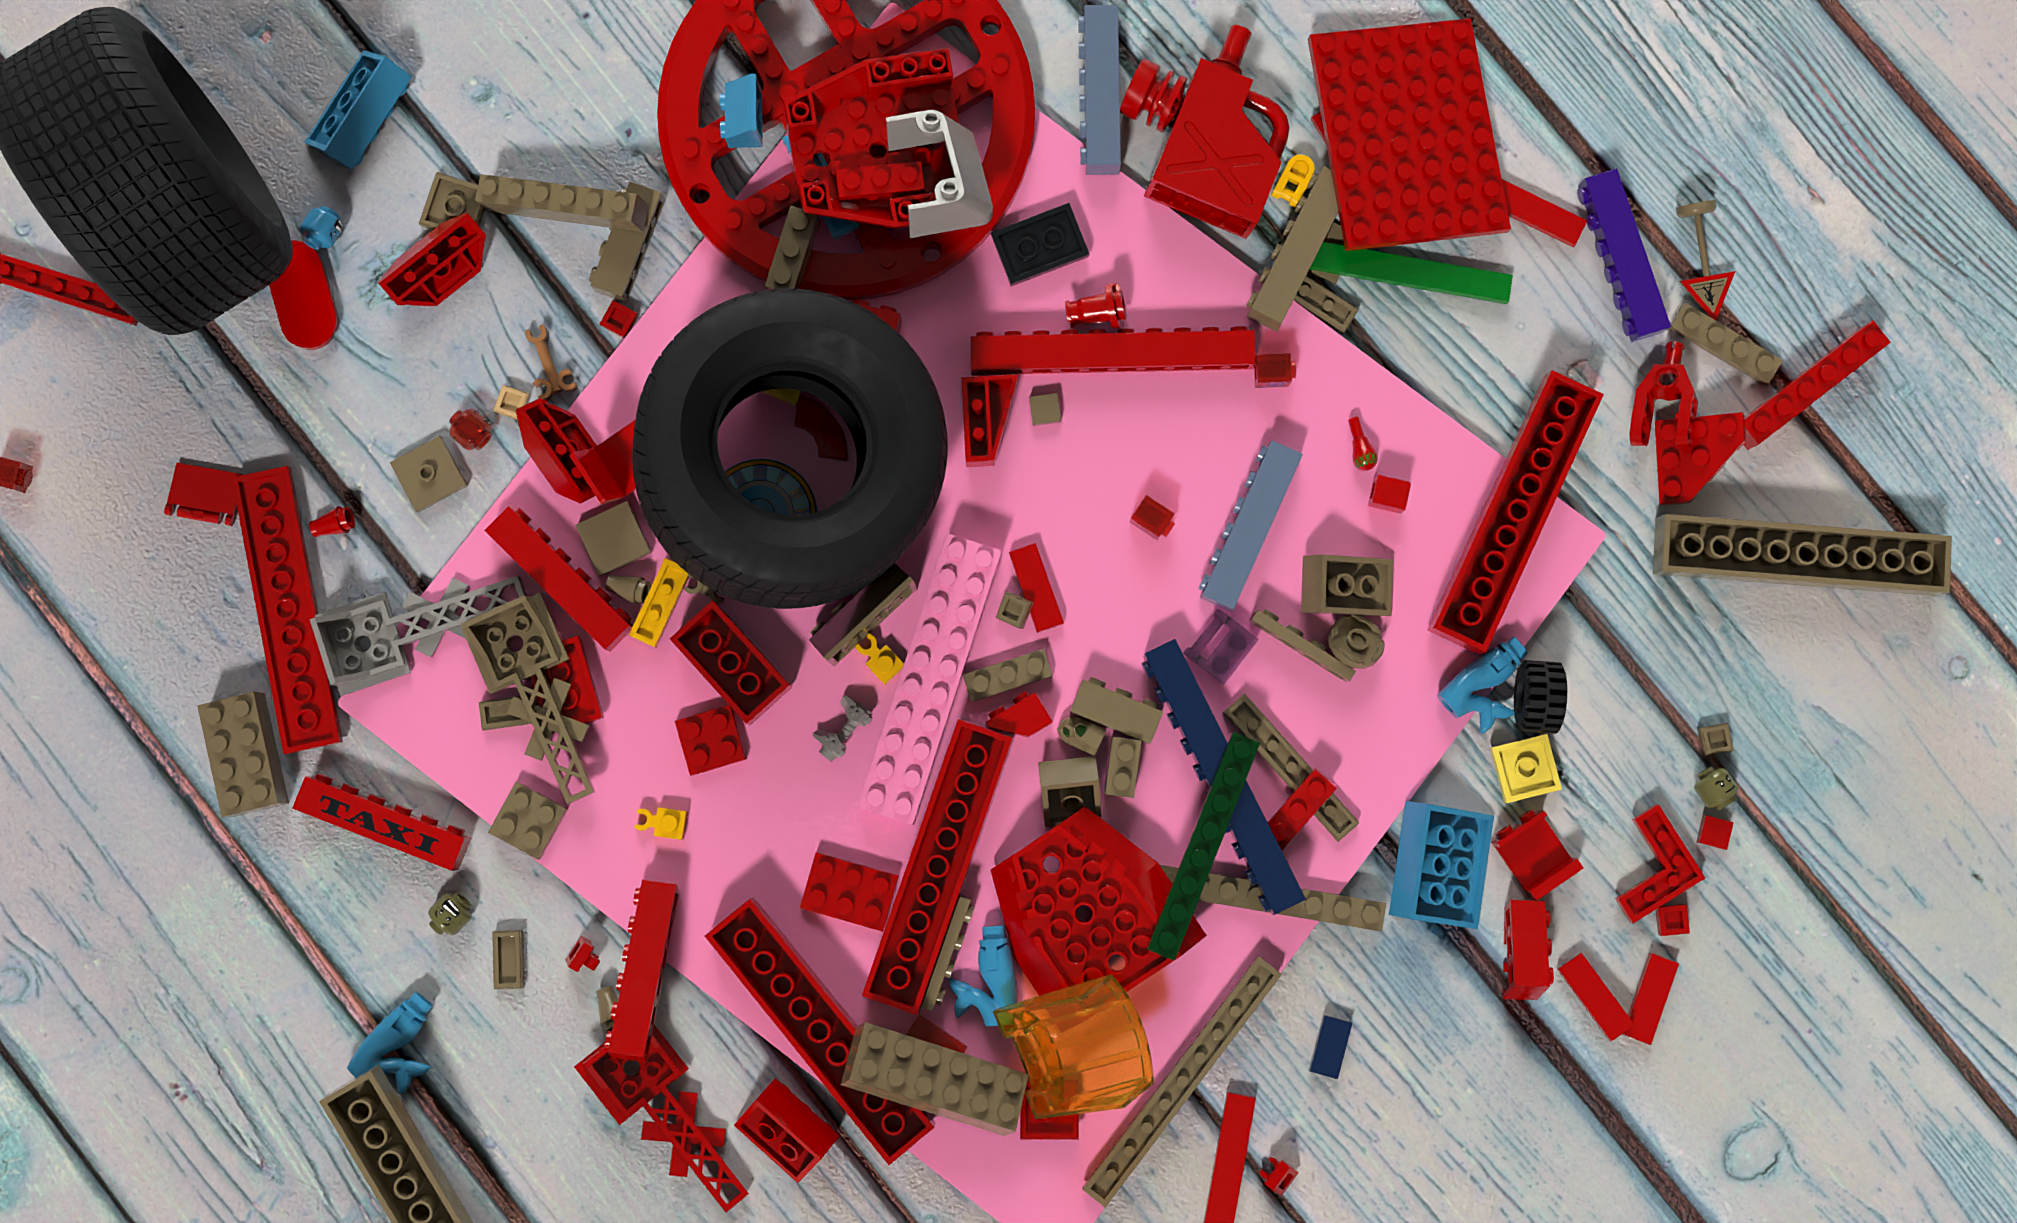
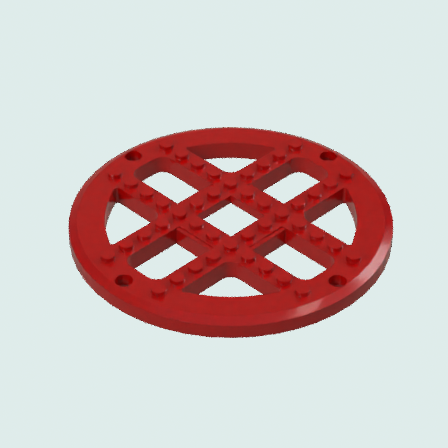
(737, 225)

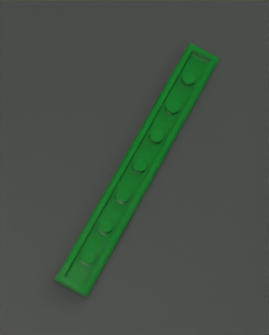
(1414, 273)

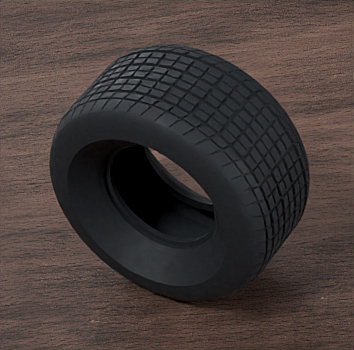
(138, 172)
(810, 346)

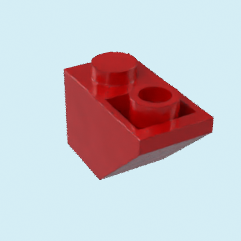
(1021, 719)

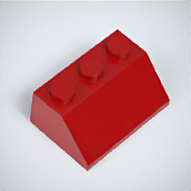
(787, 1130)

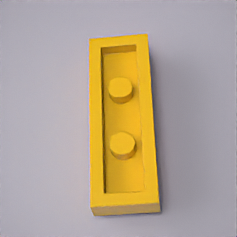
(659, 603)

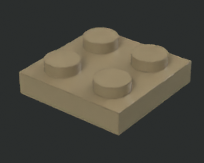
(528, 820)

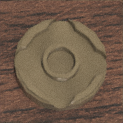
(1356, 641)

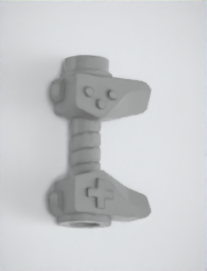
(833, 743)

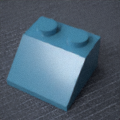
(742, 113)

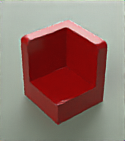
(1389, 494)

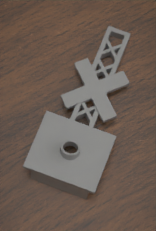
(342, 629)

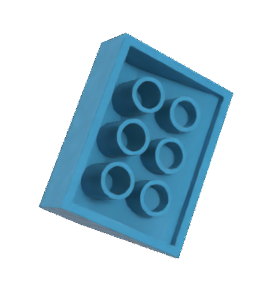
(1441, 865)

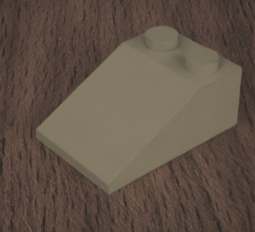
(1347, 585)

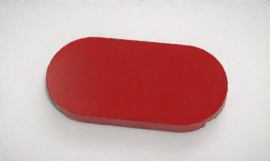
(305, 300)

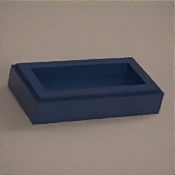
(1330, 1046)

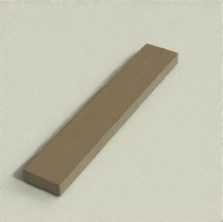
(1287, 763)

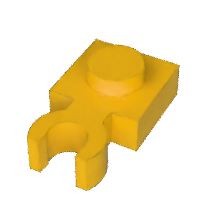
(882, 662)
(666, 823)

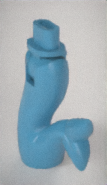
(1482, 673)
(997, 971)
(390, 1034)

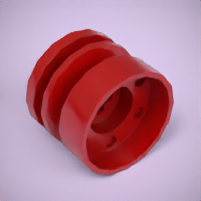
(1153, 95)

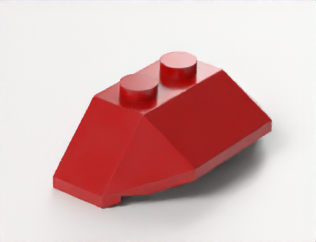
(436, 264)
(549, 439)

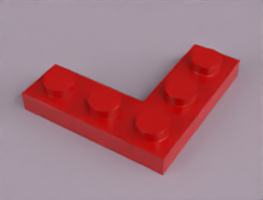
(1678, 867)

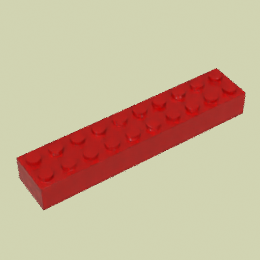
(1515, 512)
(937, 867)
(811, 1022)

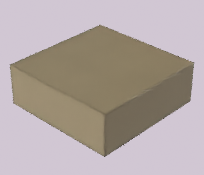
(1045, 409)
(1014, 610)
(1715, 739)

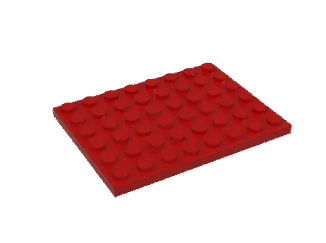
(1408, 134)

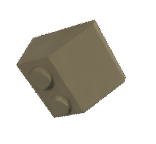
(1068, 787)

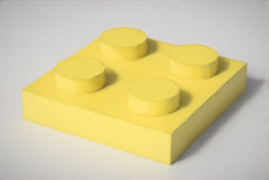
(1525, 768)

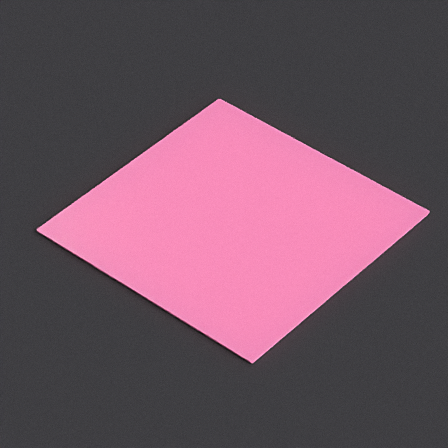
(1120, 595)

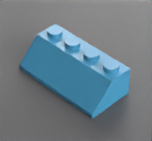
(358, 109)

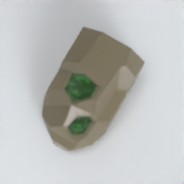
(1081, 734)

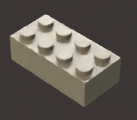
(243, 754)

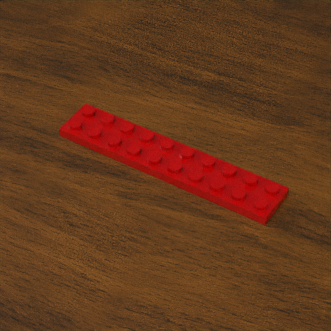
(284, 609)

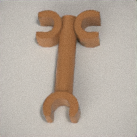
(555, 381)

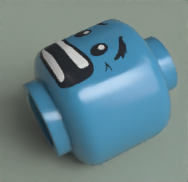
(321, 228)

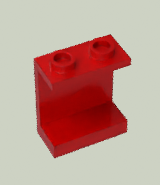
(1535, 855)

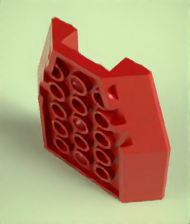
(849, 117)
(1096, 871)

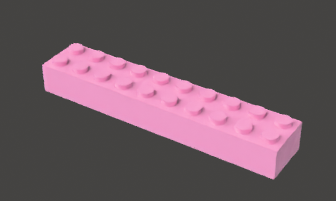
(930, 679)

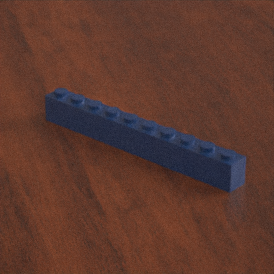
(1207, 745)

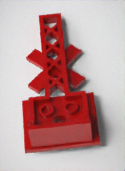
(627, 1094)

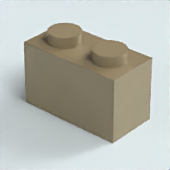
(1122, 767)

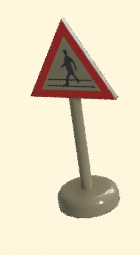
(1710, 289)

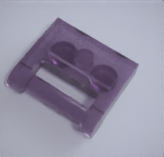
(1229, 651)

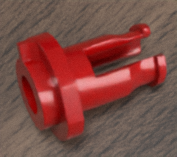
(1098, 308)

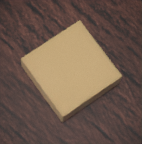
(509, 400)

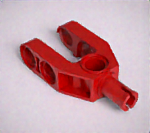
(1654, 388)

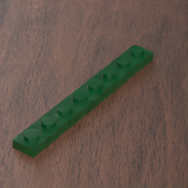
(1203, 846)

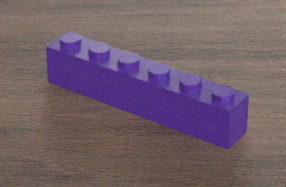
(1623, 255)

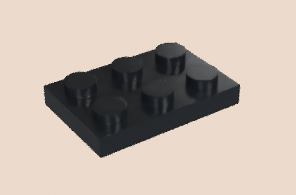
(1040, 244)

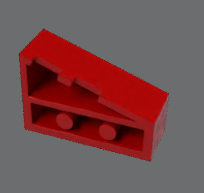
(985, 415)
(1527, 950)

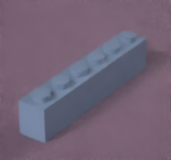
(1101, 90)
(1251, 525)

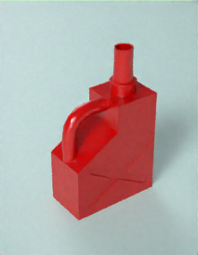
(1214, 156)

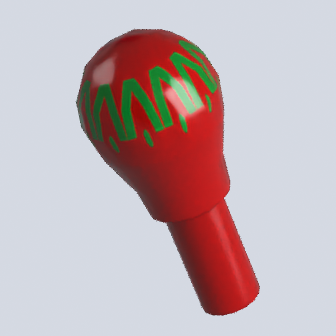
(1363, 454)

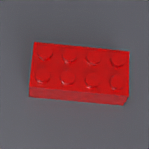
(731, 662)

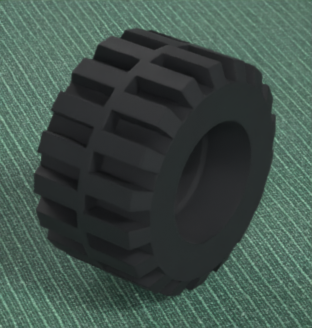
(1540, 696)

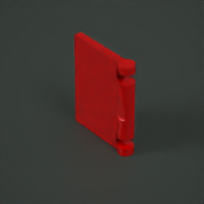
(202, 494)

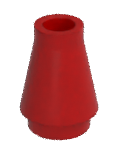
(336, 521)

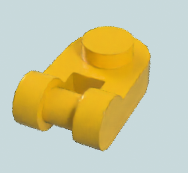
(1299, 172)

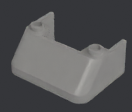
(959, 200)

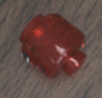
(470, 429)

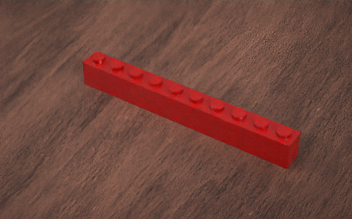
(1112, 351)

